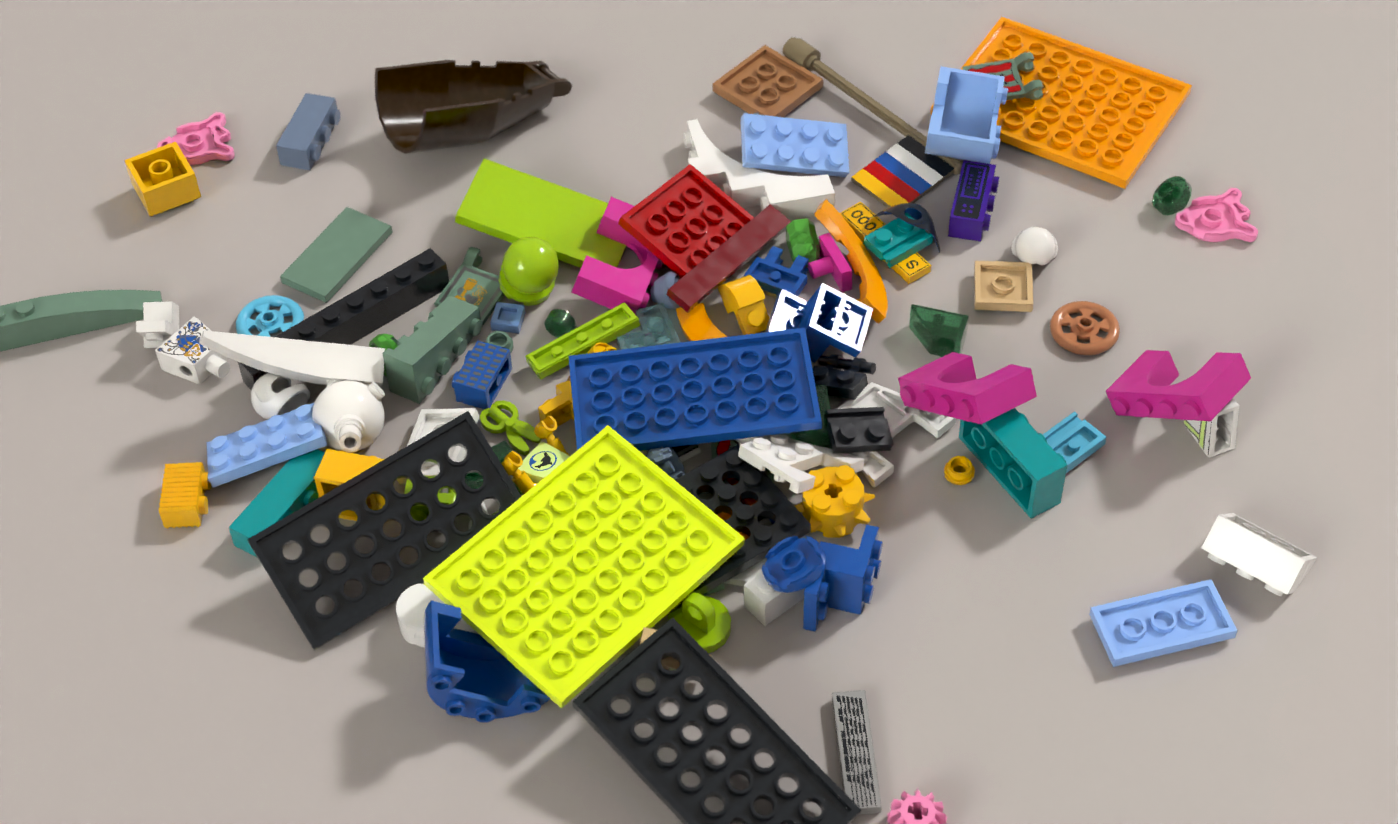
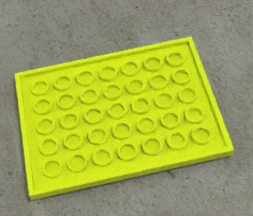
(584, 564)

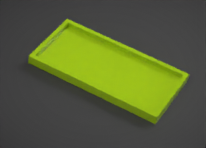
(521, 205)

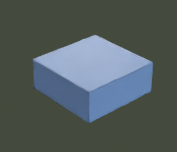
(507, 317)

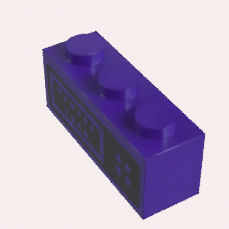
(973, 201)

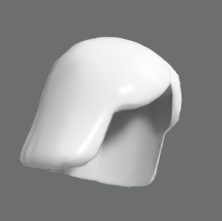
(1035, 246)

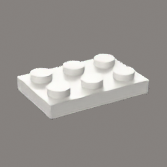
(431, 420)

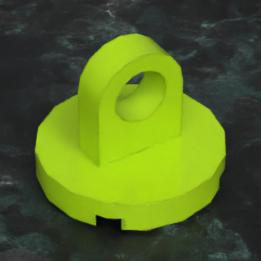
(704, 620)

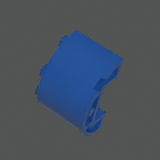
(469, 674)

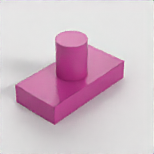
(831, 262)

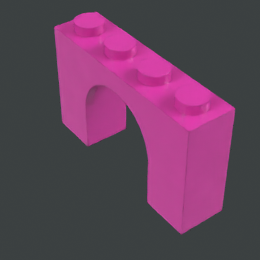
(615, 285)
(952, 389)
(1148, 391)

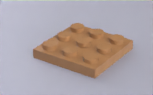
(767, 84)

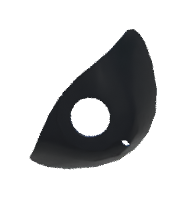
(922, 217)

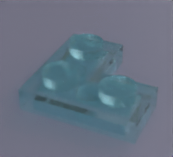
(655, 328)

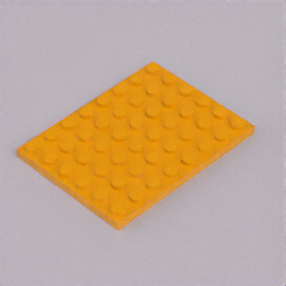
(1093, 108)

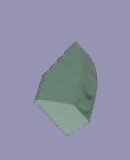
(69, 315)

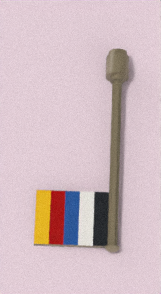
(902, 171)

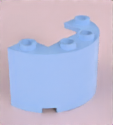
(966, 115)

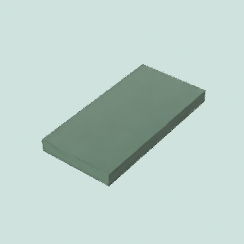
(336, 254)

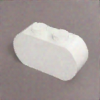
(410, 613)

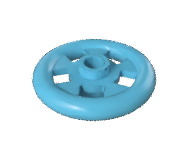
(262, 305)

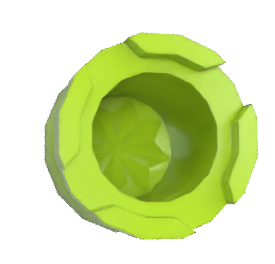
(529, 271)

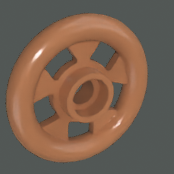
(1088, 332)

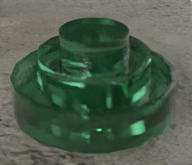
(1172, 195)

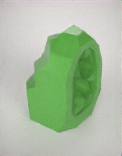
(802, 240)

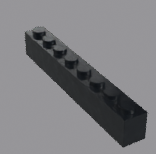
(368, 306)

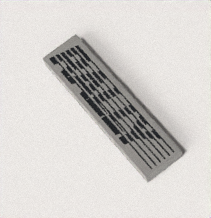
(856, 750)

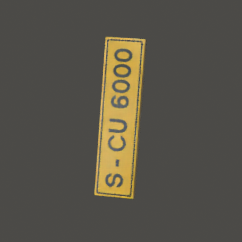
(859, 219)

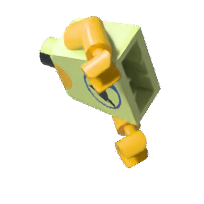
(540, 460)

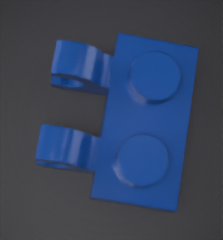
(775, 277)

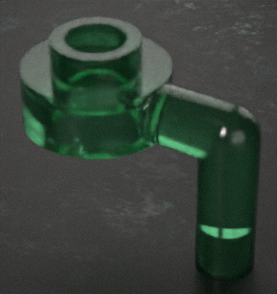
(559, 323)

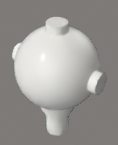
(350, 415)

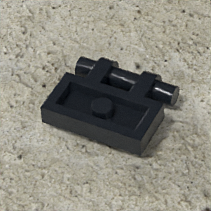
(843, 376)

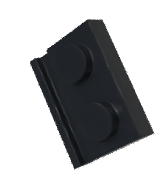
(858, 430)

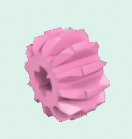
(916, 807)

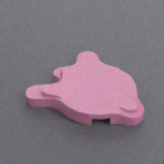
(203, 140)
(1217, 218)

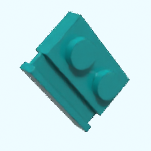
(897, 241)

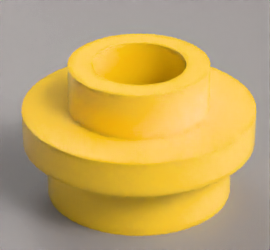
(956, 465)

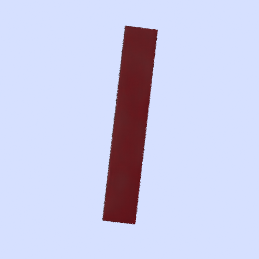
(728, 258)

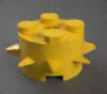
(835, 501)

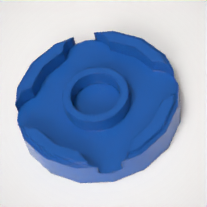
(794, 564)

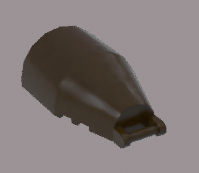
(460, 105)

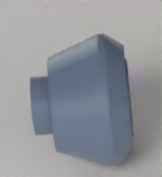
(660, 289)

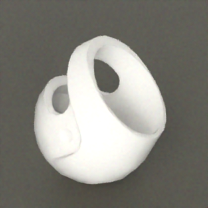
(275, 395)

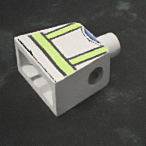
(1220, 433)

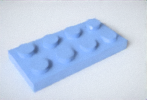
(794, 145)
(263, 445)
(1162, 622)

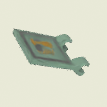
(474, 285)

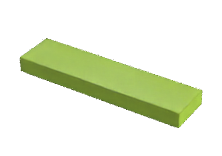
(578, 341)

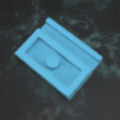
(1074, 440)

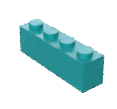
(283, 495)

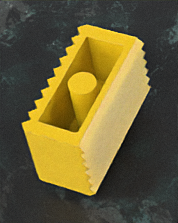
(184, 494)

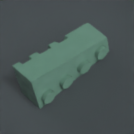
(431, 349)

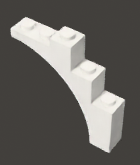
(791, 195)

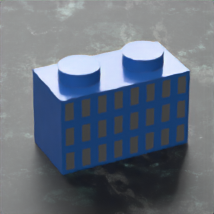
(482, 375)

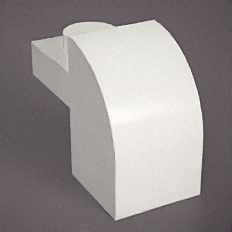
(159, 322)

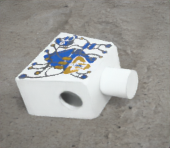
(189, 359)

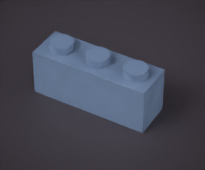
(308, 131)

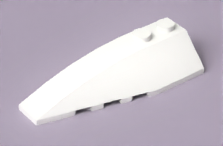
(300, 359)

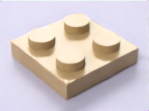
(1003, 286)

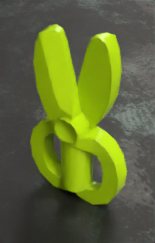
(513, 426)

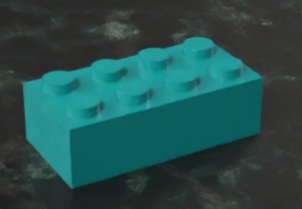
(1018, 460)

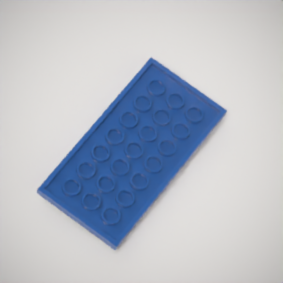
(697, 390)

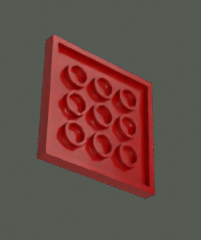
(685, 220)

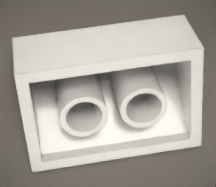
(1257, 554)

